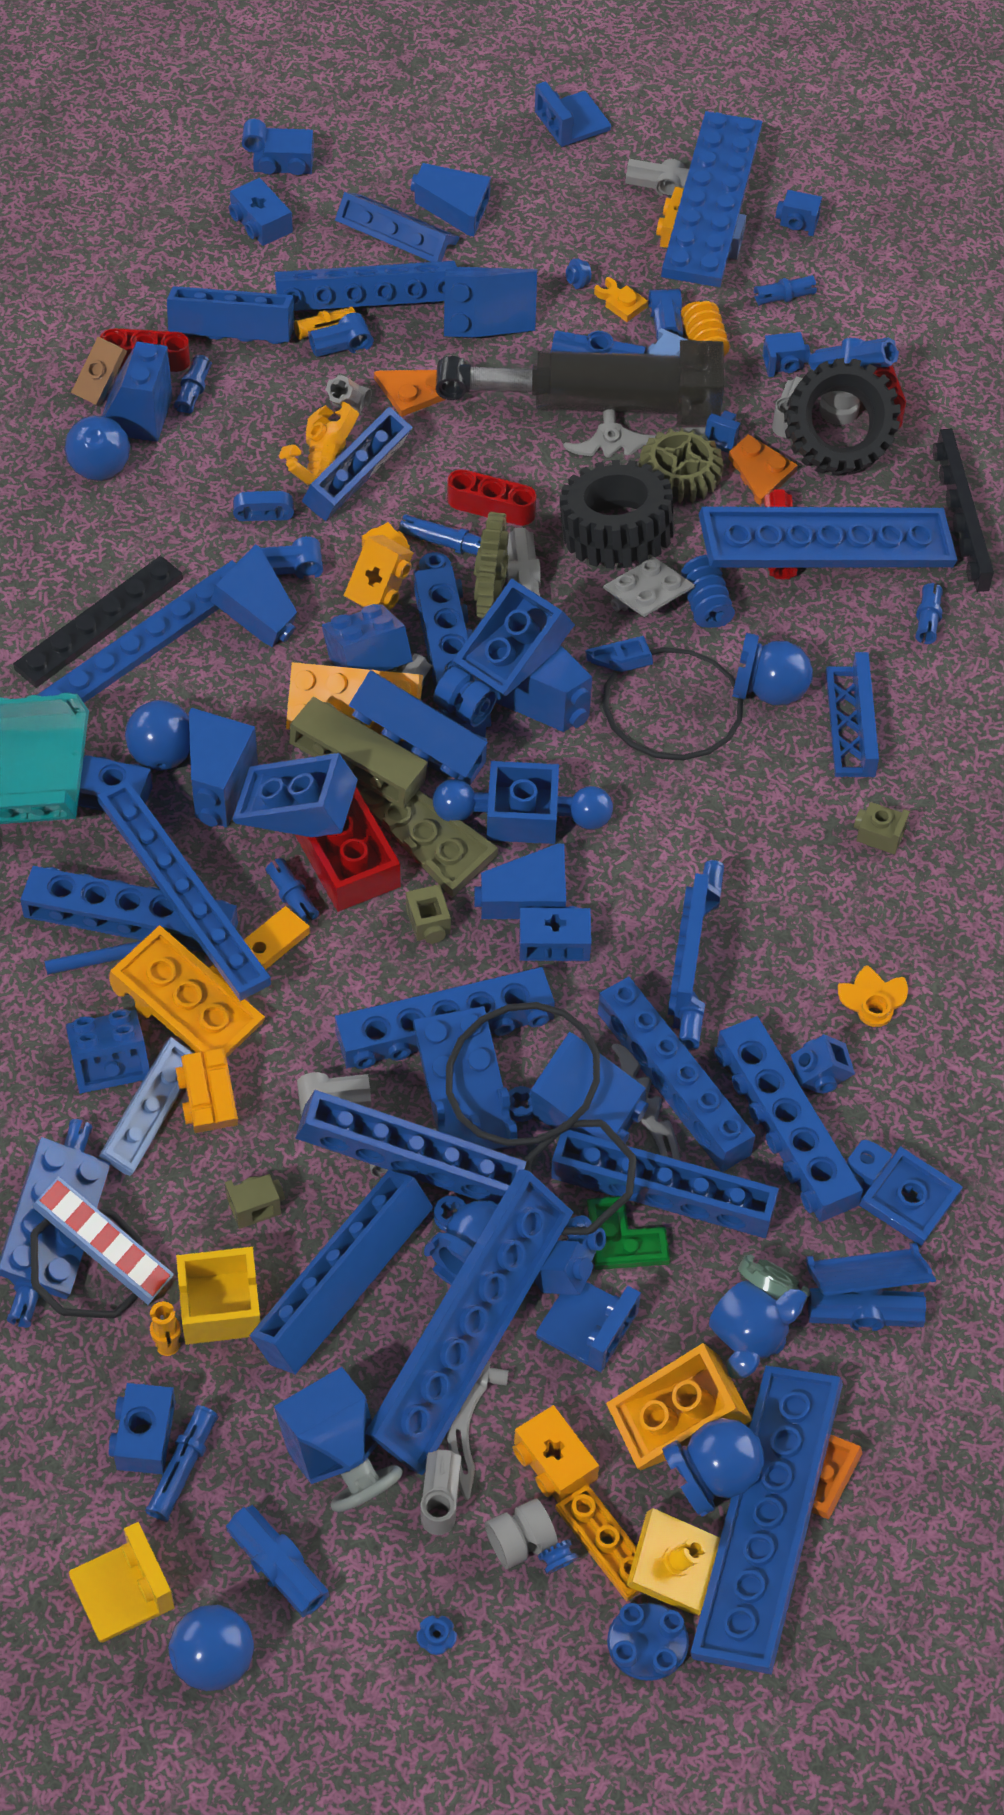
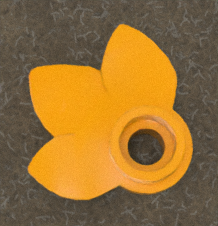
(872, 992)

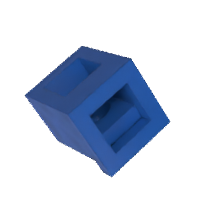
(799, 211)
(785, 353)

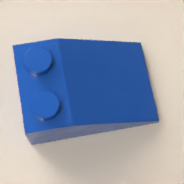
(489, 301)
(514, 638)
(298, 796)

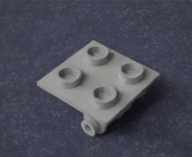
(647, 587)

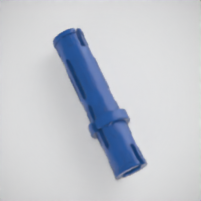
(456, 539)
(188, 1449)

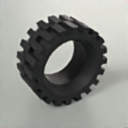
(866, 387)
(621, 536)

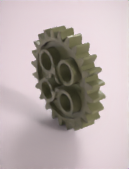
(491, 563)

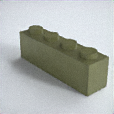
(370, 756)

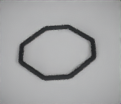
(630, 1176)
(51, 1301)

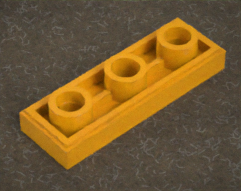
(275, 937)
(591, 1522)

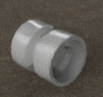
(839, 407)
(522, 1533)

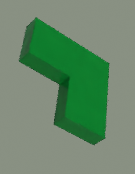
(626, 1246)

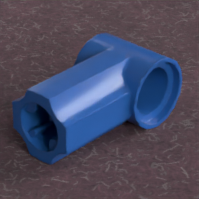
(666, 310)
(348, 334)
(300, 558)

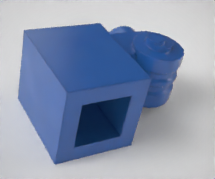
(570, 1260)

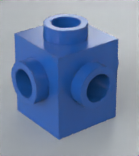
(822, 1064)

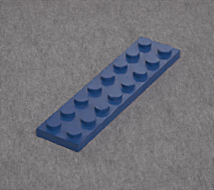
(712, 199)
(826, 537)
(469, 1322)
(768, 1523)

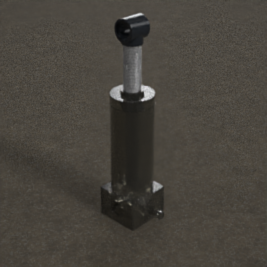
(598, 381)

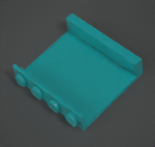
(41, 757)

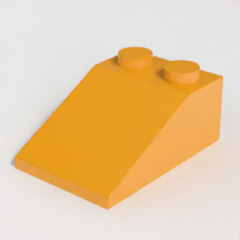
(675, 1405)

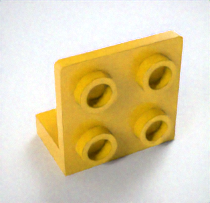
(122, 1587)

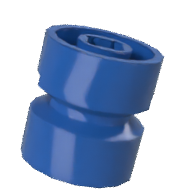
(462, 694)

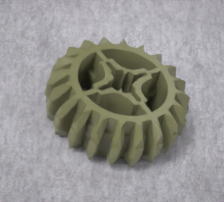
(686, 460)

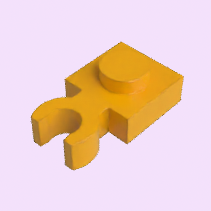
(622, 302)

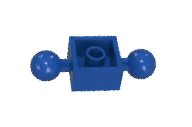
(523, 803)

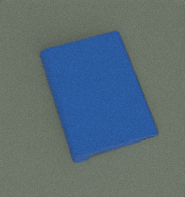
(870, 1271)

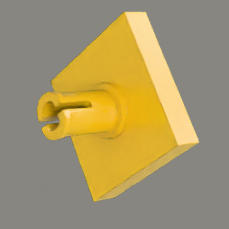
(673, 1561)

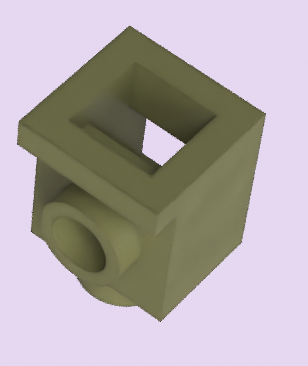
(881, 827)
(428, 914)
(254, 1199)

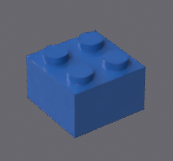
(367, 640)

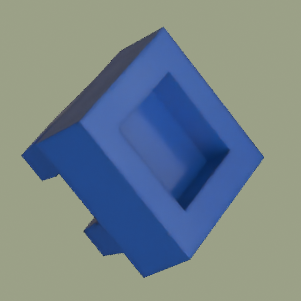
(723, 430)

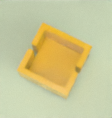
(220, 1295)

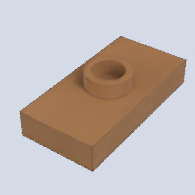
(99, 371)

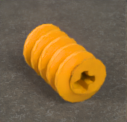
(704, 323)

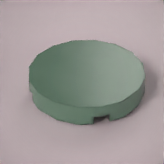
(769, 1277)

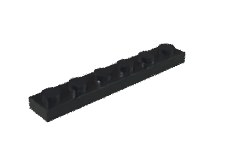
(965, 516)
(98, 621)

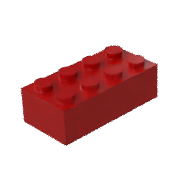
(355, 862)

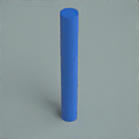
(89, 958)

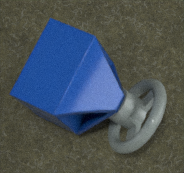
(328, 1438)

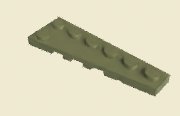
(444, 849)

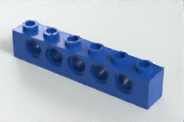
(364, 285)
(443, 626)
(43, 902)
(391, 1019)
(752, 1042)
(676, 1074)
(406, 1148)
(665, 1183)

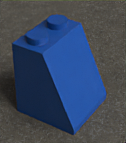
(142, 392)
(554, 693)
(219, 764)
(566, 1083)

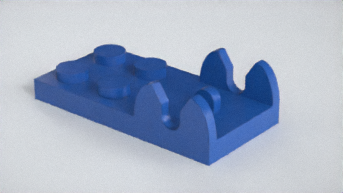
(475, 1077)

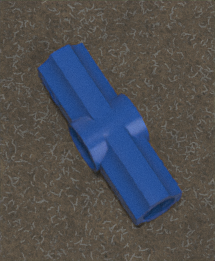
(595, 342)
(875, 352)
(868, 1308)
(277, 1560)

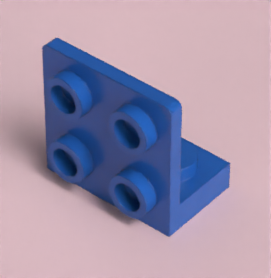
(569, 117)
(107, 1050)
(589, 1324)

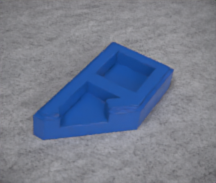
(621, 655)

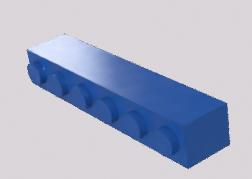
(341, 1272)

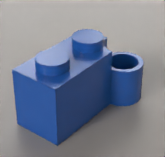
(278, 149)

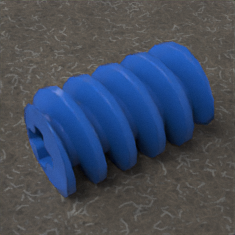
(710, 596)

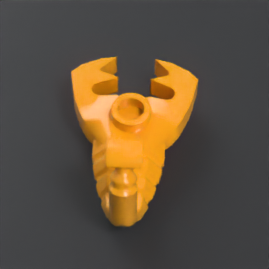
(325, 442)

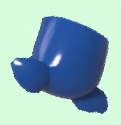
(754, 1324)

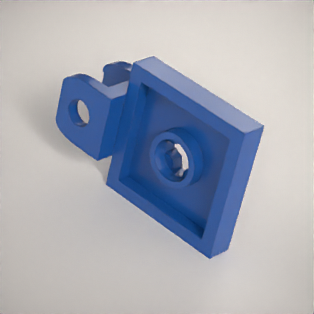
(887, 1177)

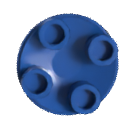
(648, 1641)

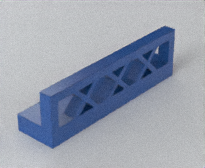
(394, 227)
(863, 713)

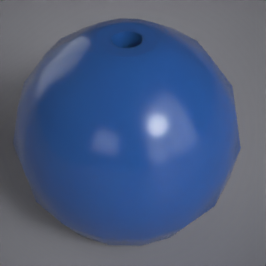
(97, 448)
(158, 735)
(211, 1648)

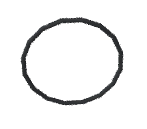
(661, 755)
(532, 1140)

